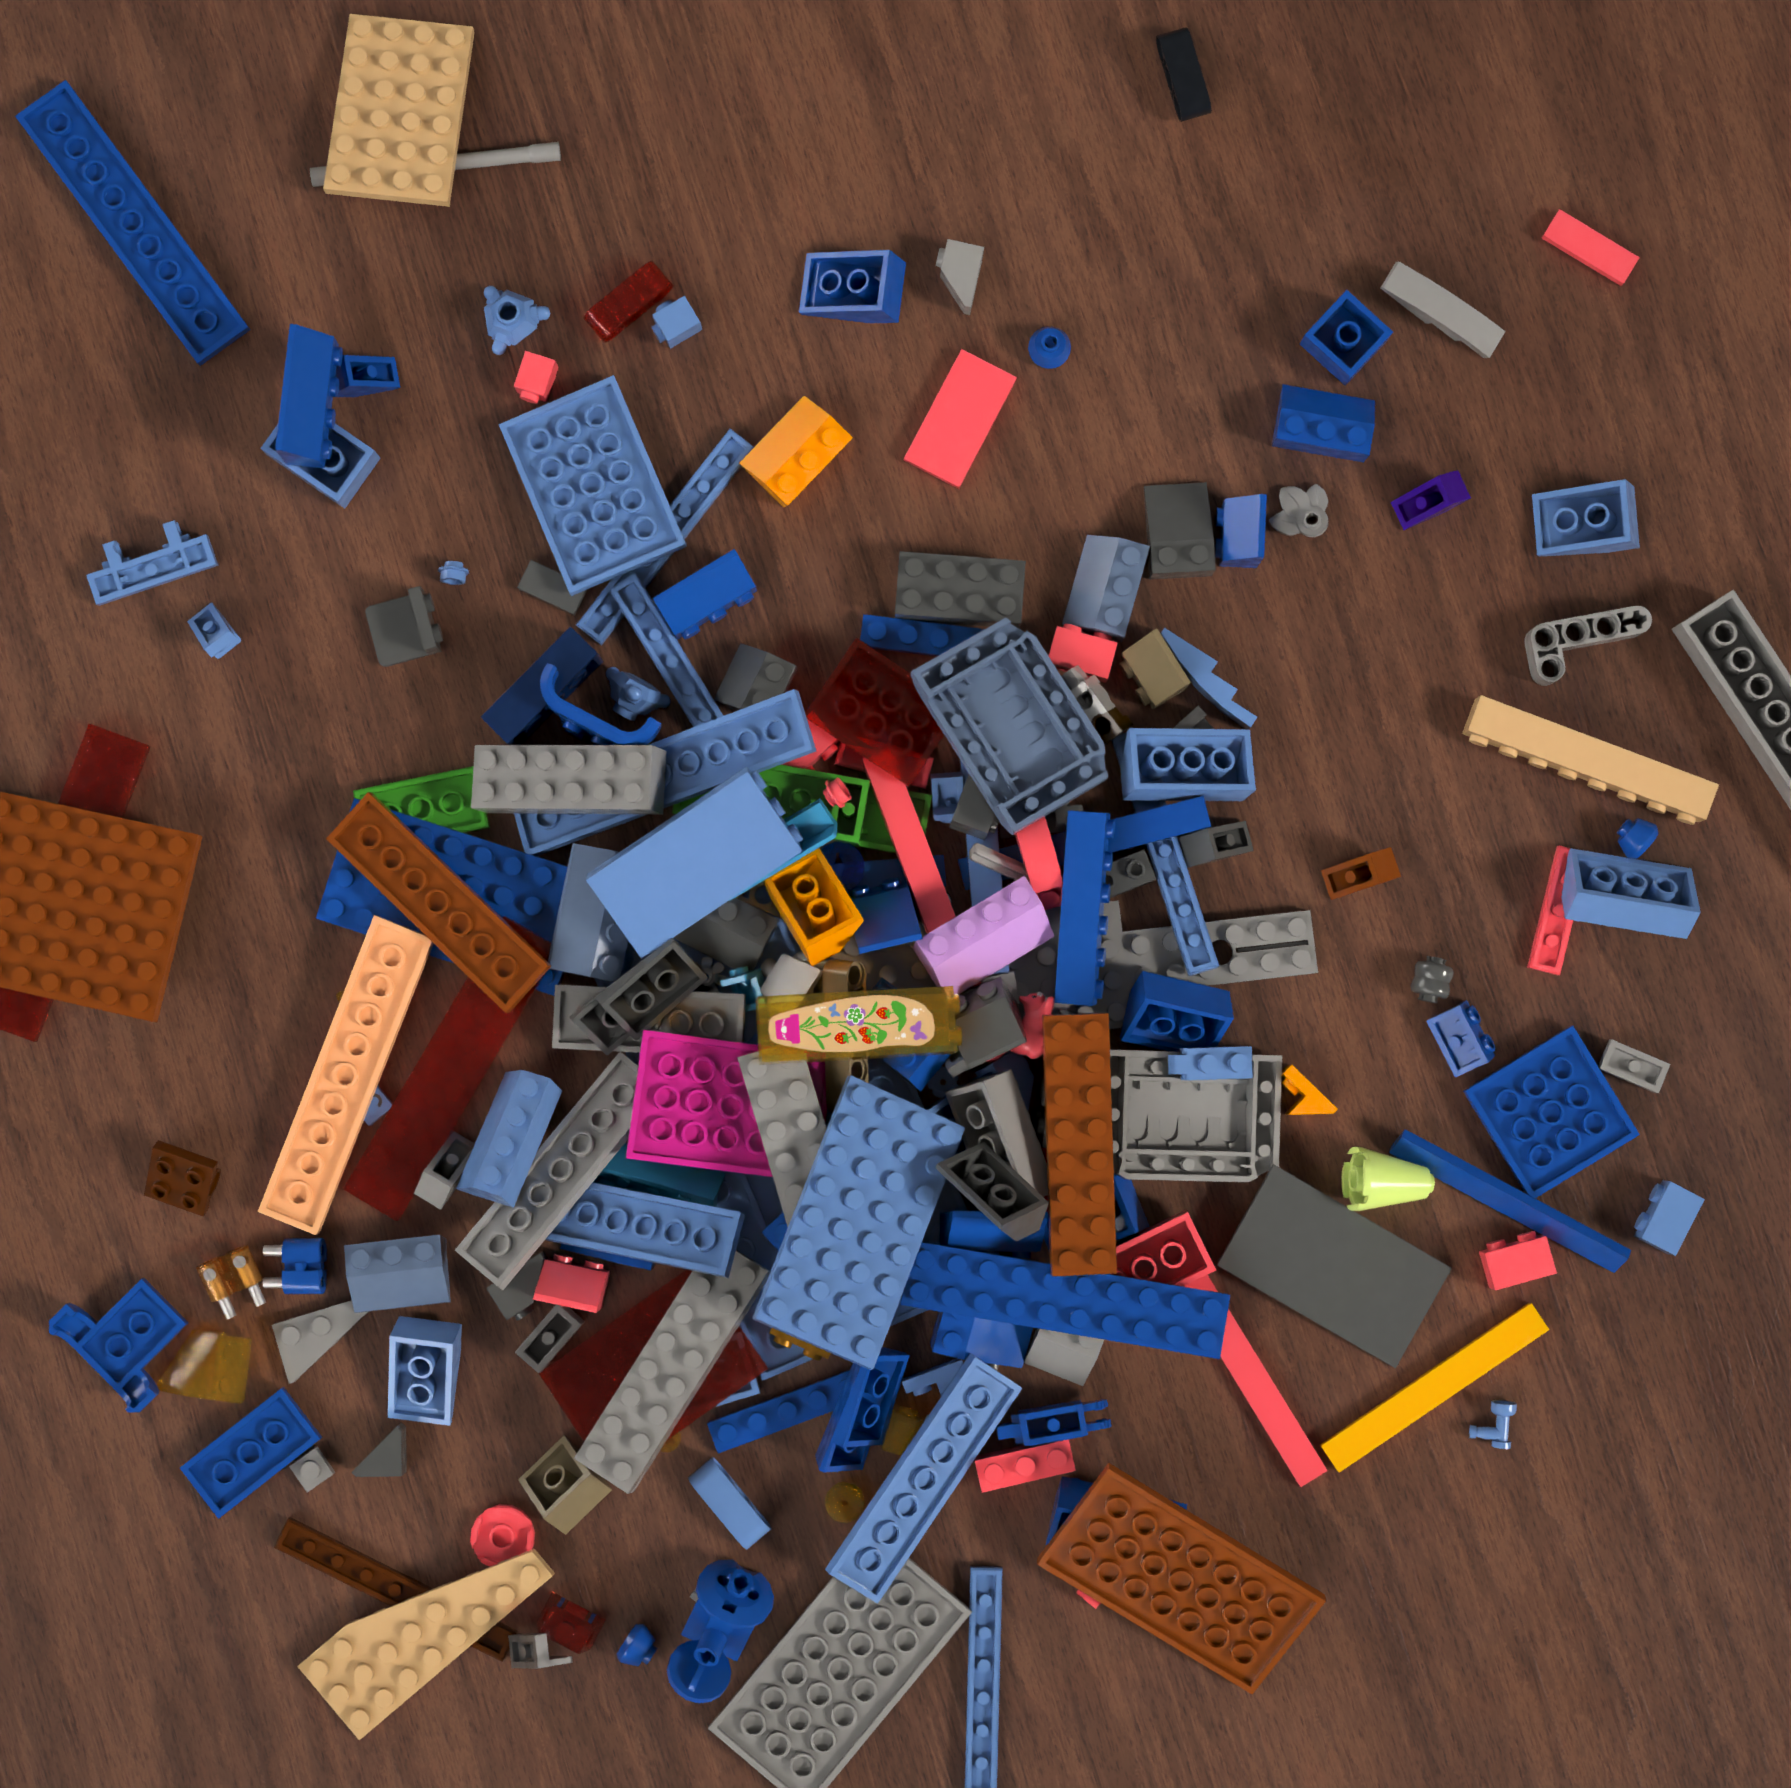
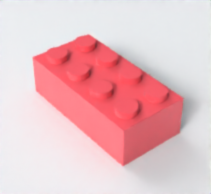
(1165, 1253)

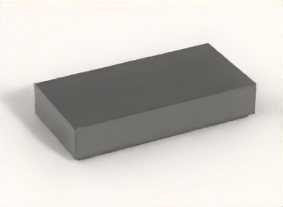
(549, 587)

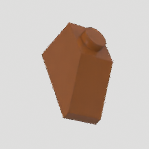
(1361, 873)

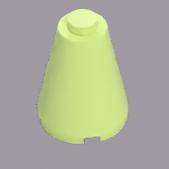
(1383, 1180)

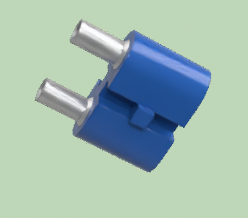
(303, 1266)

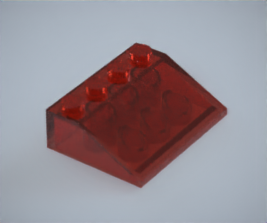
(877, 713)

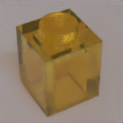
(901, 1430)

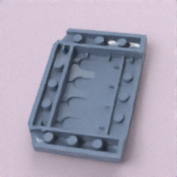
(1012, 723)

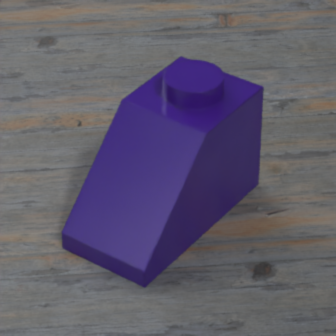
(1431, 499)

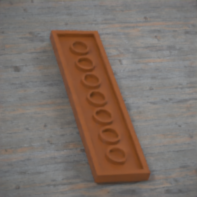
(438, 902)
(1079, 1144)

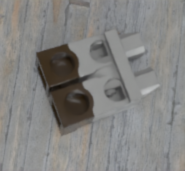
(1096, 704)

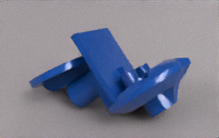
(719, 1626)

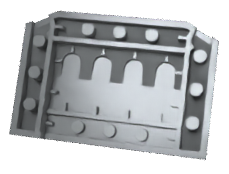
(1193, 1126)

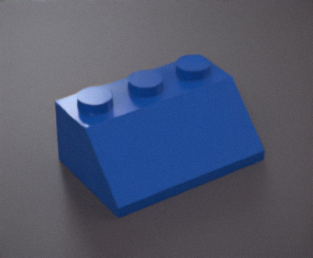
(1324, 423)
(706, 595)
(1175, 1013)
(978, 1233)

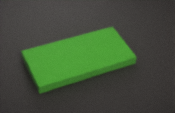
(435, 798)

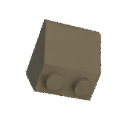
(1153, 670)
(563, 1486)

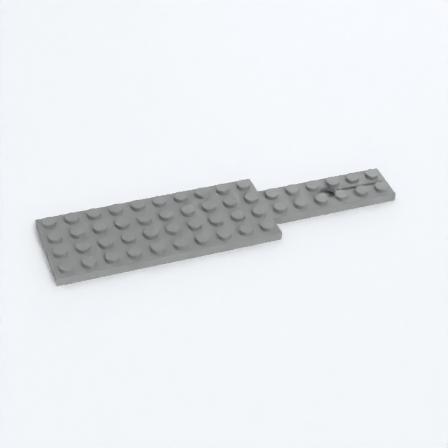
(1126, 956)

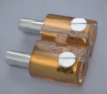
(230, 1274)

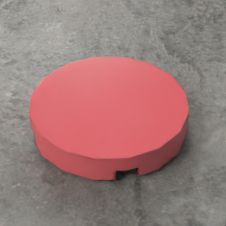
(501, 1534)

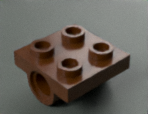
(181, 1178)

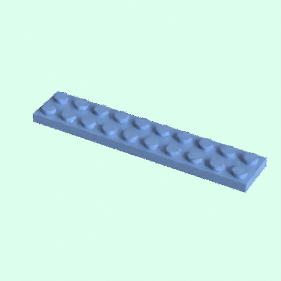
(695, 764)

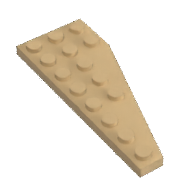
(397, 1650)

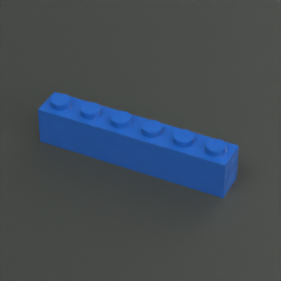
(1083, 908)

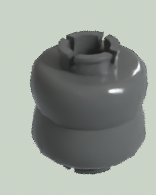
(1432, 979)

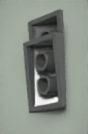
(639, 997)

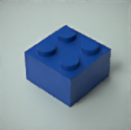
(1346, 337)

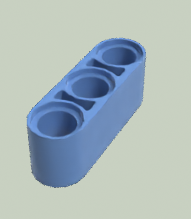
(729, 1503)

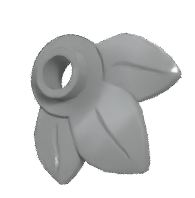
(1297, 509)

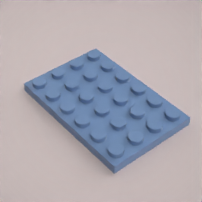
(592, 485)

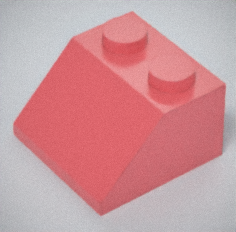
(572, 1283)

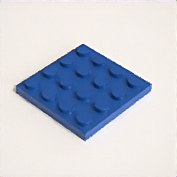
(1551, 1112)

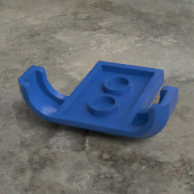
(581, 723)
(123, 1340)

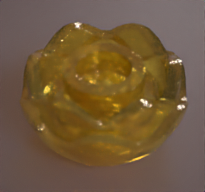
(850, 1493)

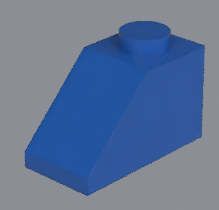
(366, 375)

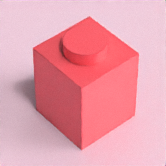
(535, 377)

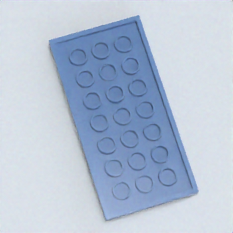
(858, 1223)

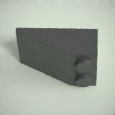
(1179, 531)

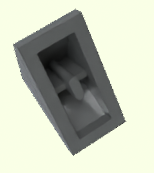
(387, 1458)

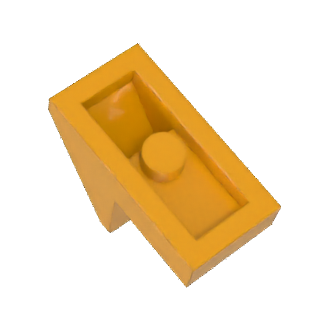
(1312, 1099)

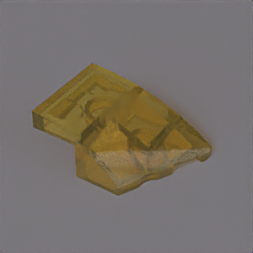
(209, 1367)

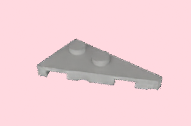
(311, 1335)

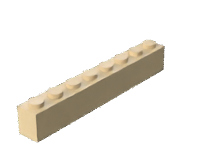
(1590, 759)

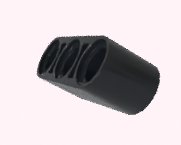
(1183, 74)

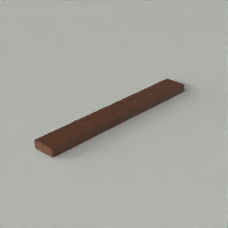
(370, 1576)

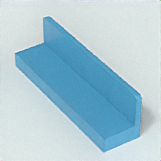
(816, 828)
(662, 1179)

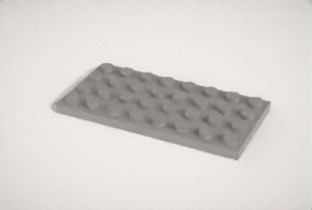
(837, 1677)

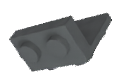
(404, 628)

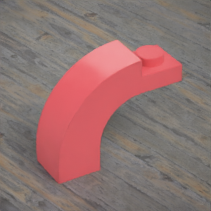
(1041, 863)

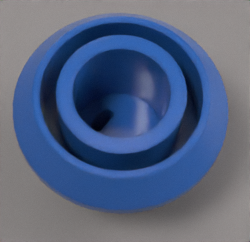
(1053, 354)
(1636, 837)
(637, 1646)

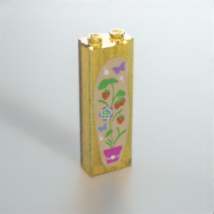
(857, 1025)

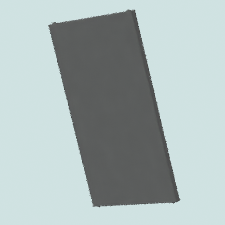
(1334, 1266)

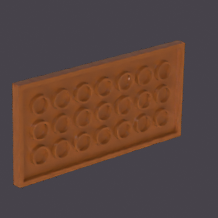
(1180, 1579)

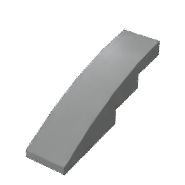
(1443, 309)

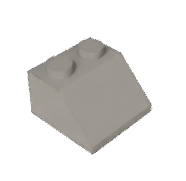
(1064, 1354)

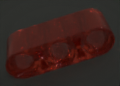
(628, 301)

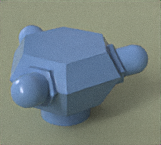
(510, 317)
(634, 694)

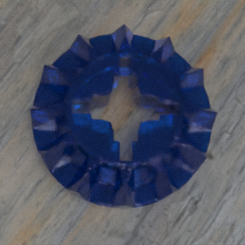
(848, 855)

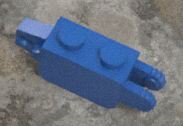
(1053, 1423)

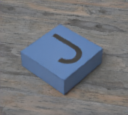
(379, 1107)

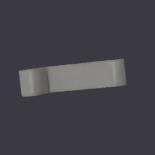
(1588, 636)

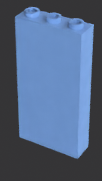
(695, 861)

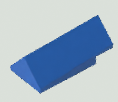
(861, 1413)

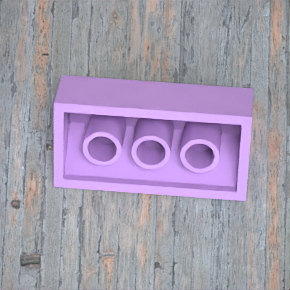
(985, 937)

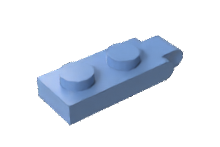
(1212, 1063)

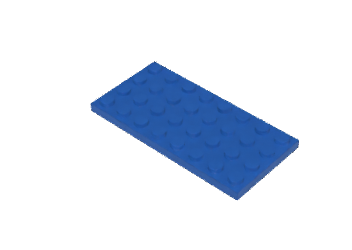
(505, 878)

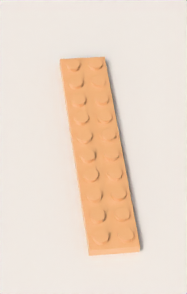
(346, 1075)

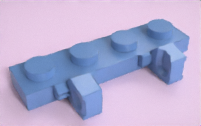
(130, 576)

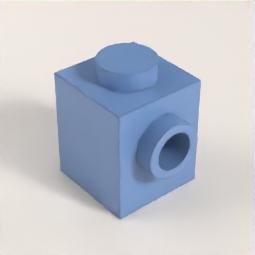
(675, 322)

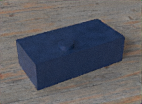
(522, 706)

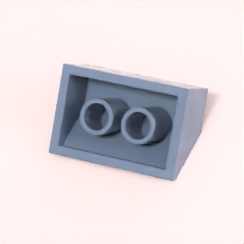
(1106, 585)
(397, 1273)

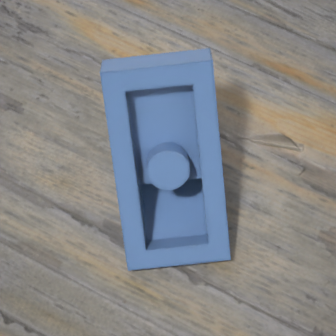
(213, 631)
(940, 1374)

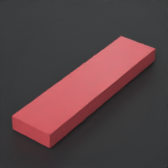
(1552, 928)

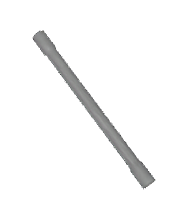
(534, 153)

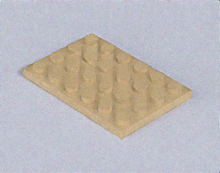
(399, 110)

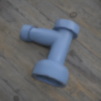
(1497, 1434)

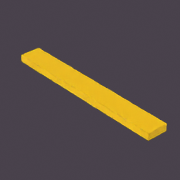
(1434, 1387)

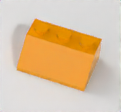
(795, 451)
(814, 906)

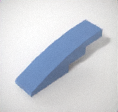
(1199, 669)

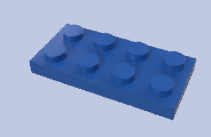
(250, 1452)

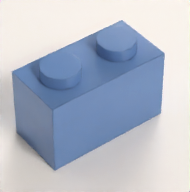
(1668, 1217)

